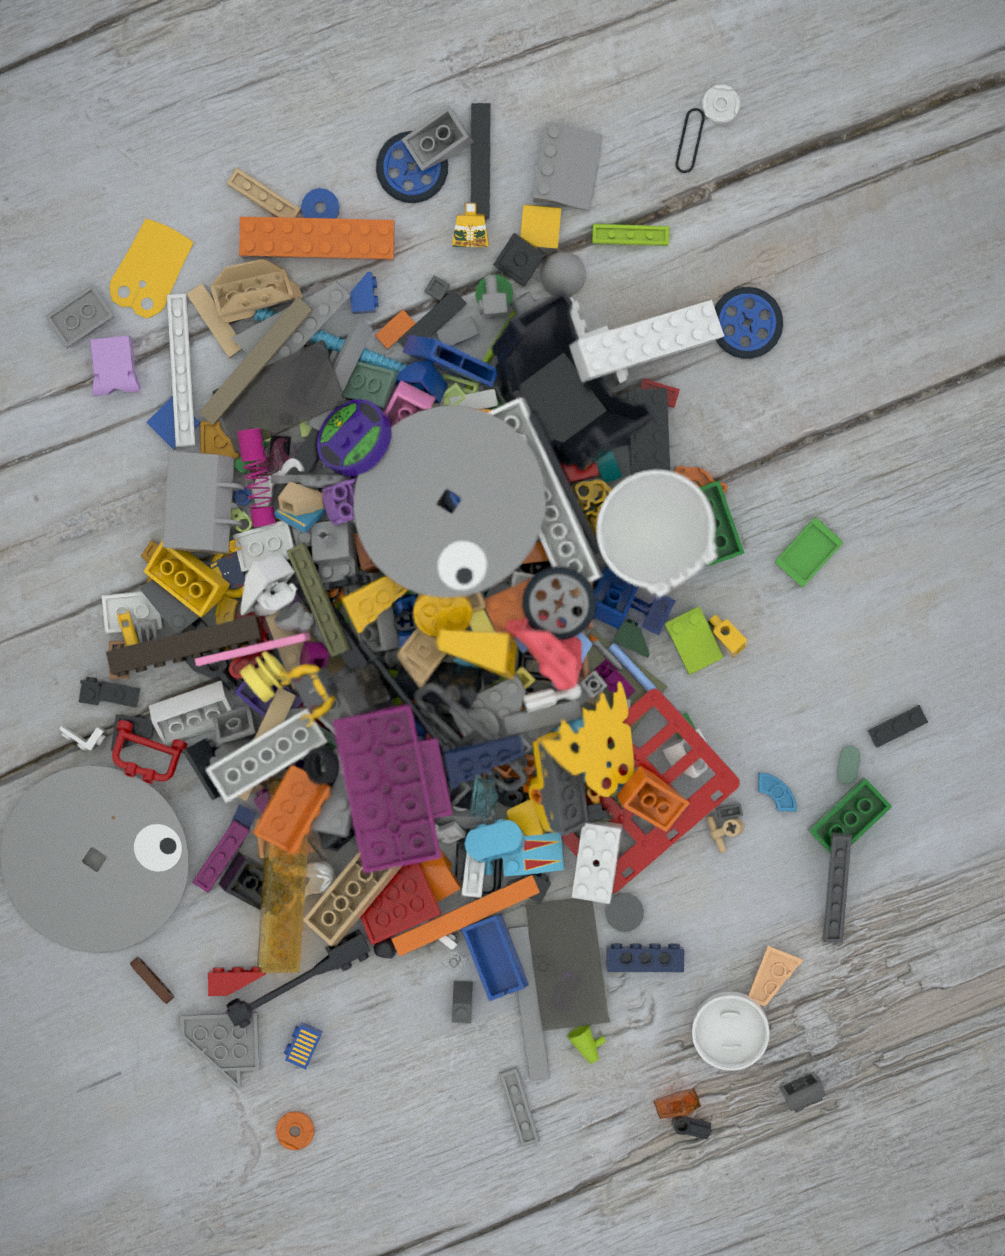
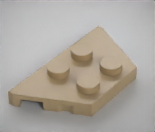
(420, 656)

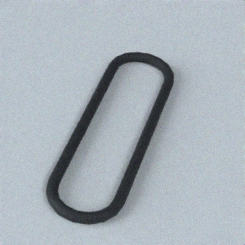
(682, 138)

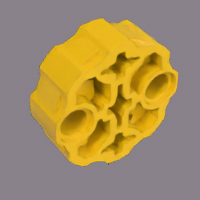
(593, 489)

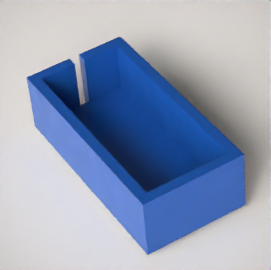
(495, 957)

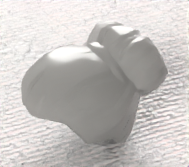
(294, 619)

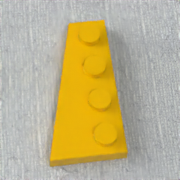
(371, 600)

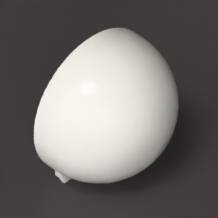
(656, 530)

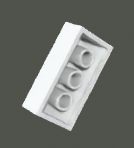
(189, 712)

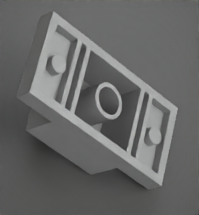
(334, 549)

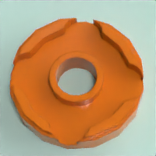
(298, 1119)

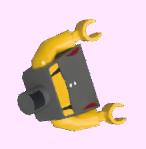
(315, 688)

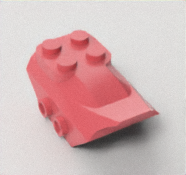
(557, 658)

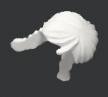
(321, 877)

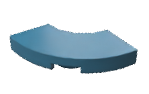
(778, 791)

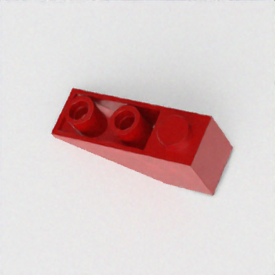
(225, 982)

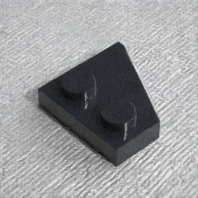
(141, 727)

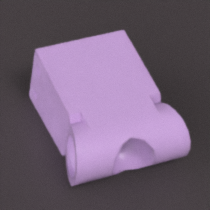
(114, 365)

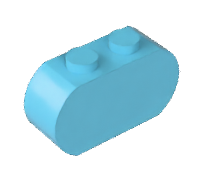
(494, 840)

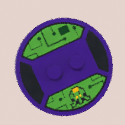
(354, 437)

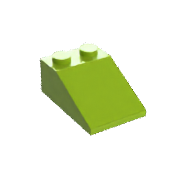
(693, 640)

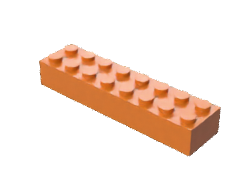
(317, 238)

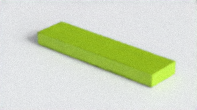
(630, 235)

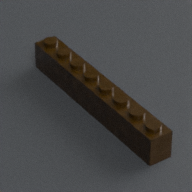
(183, 645)

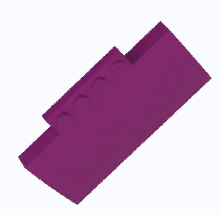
(392, 787)

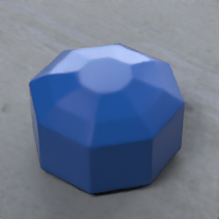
(241, 497)

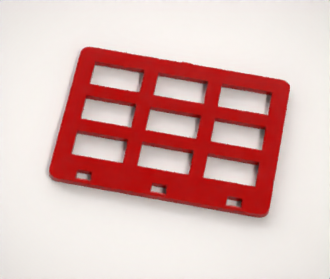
(655, 842)

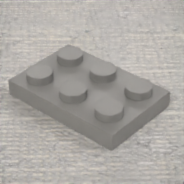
(80, 316)

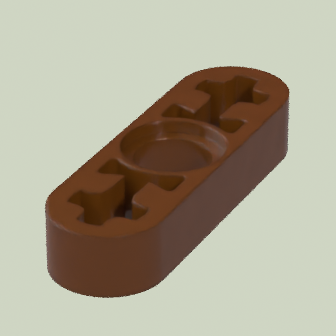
(152, 980)

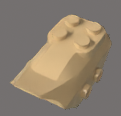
(251, 287)

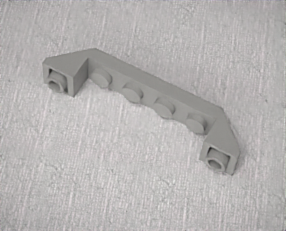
(590, 687)

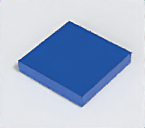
(163, 423)

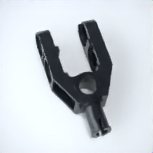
(222, 673)

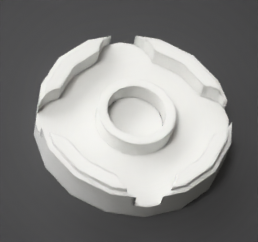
(720, 104)

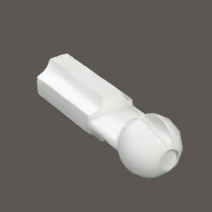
(549, 697)

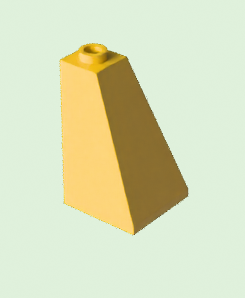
(486, 650)

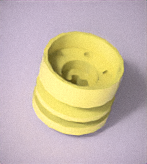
(265, 676)

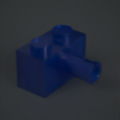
(655, 612)

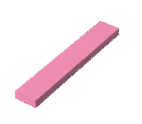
(252, 649)

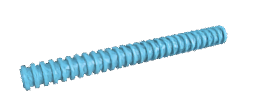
(336, 344)

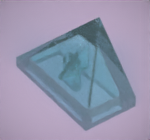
(483, 798)

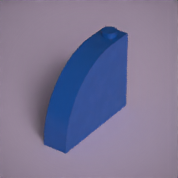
(450, 360)

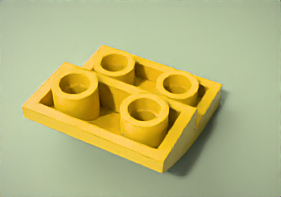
(541, 225)

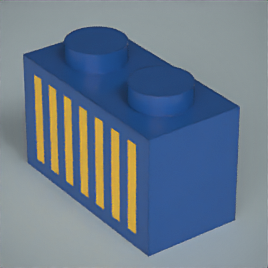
(303, 1045)

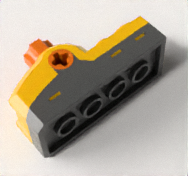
(556, 792)

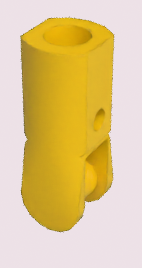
(128, 632)

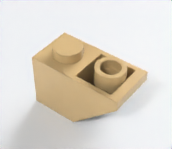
(300, 499)

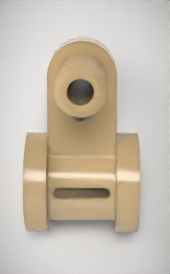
(716, 834)

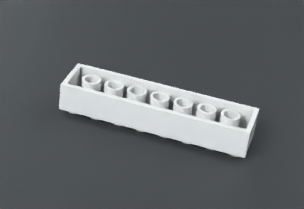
(646, 341)

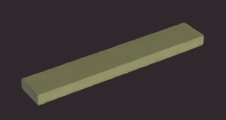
(318, 600)

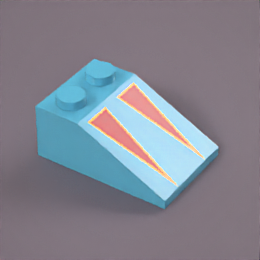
(538, 855)

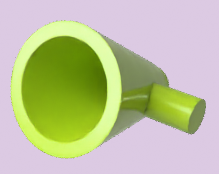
(584, 1042)

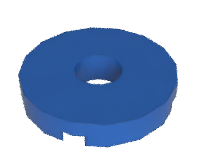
(316, 196)

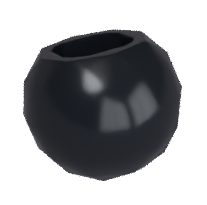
(385, 949)

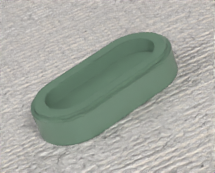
(848, 764)

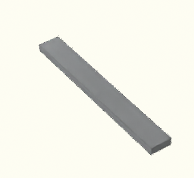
(530, 1007)

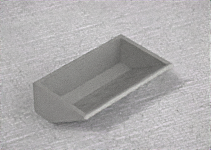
(199, 503)

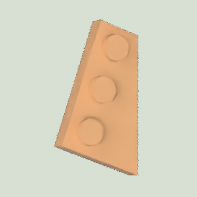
(772, 973)

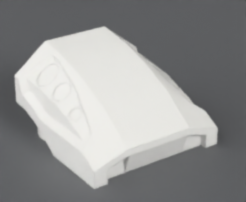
(271, 604)

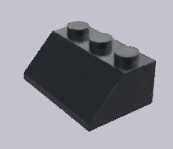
(199, 758)

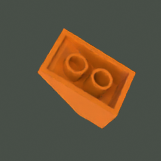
(652, 799)

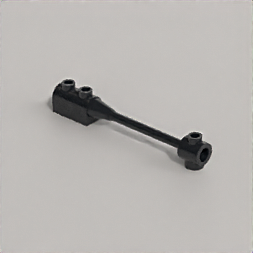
(339, 956)

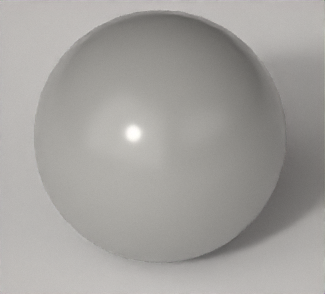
(563, 273)

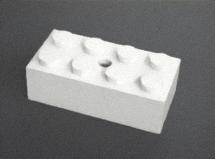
(597, 842)

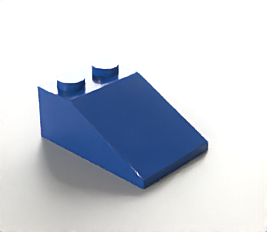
(613, 598)

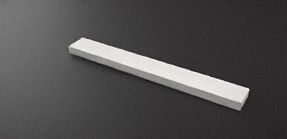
(181, 370)

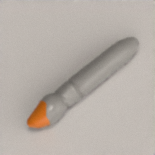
(605, 652)

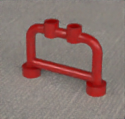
(131, 768)

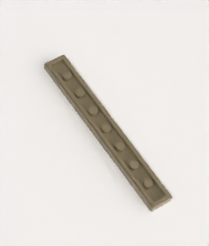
(256, 360)

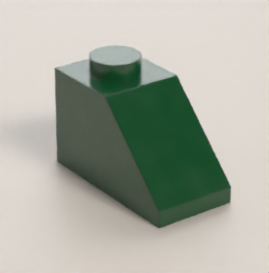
(632, 638)

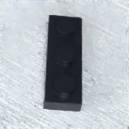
(897, 726)

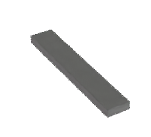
(837, 887)

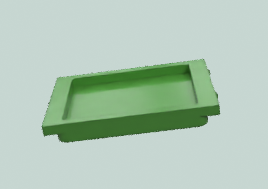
(808, 552)

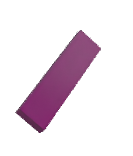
(221, 856)

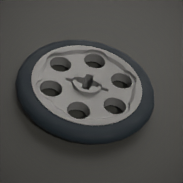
(585, 600)

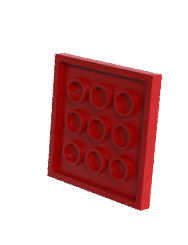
(401, 904)

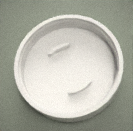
(730, 1031)

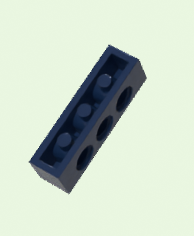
(615, 964)

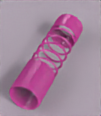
(253, 449)

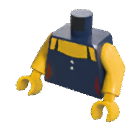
(229, 568)

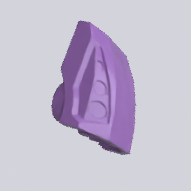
(340, 501)

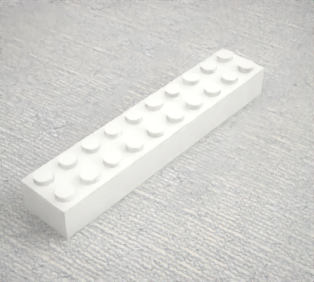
(560, 528)

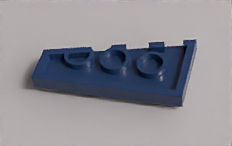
(475, 759)

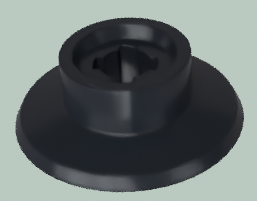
(514, 800)

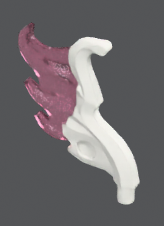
(278, 464)

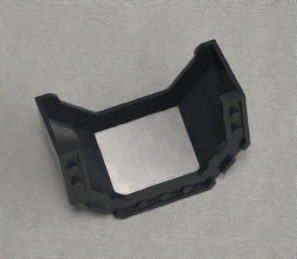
(538, 365)

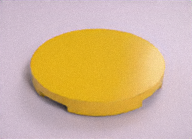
(442, 613)

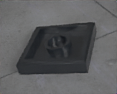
(519, 259)

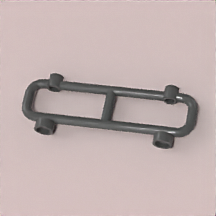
(450, 696)

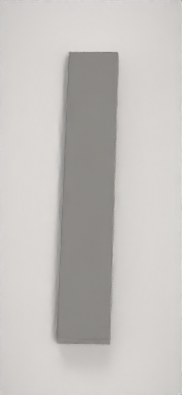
(346, 363)

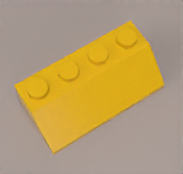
(186, 579)

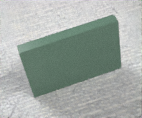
(371, 384)

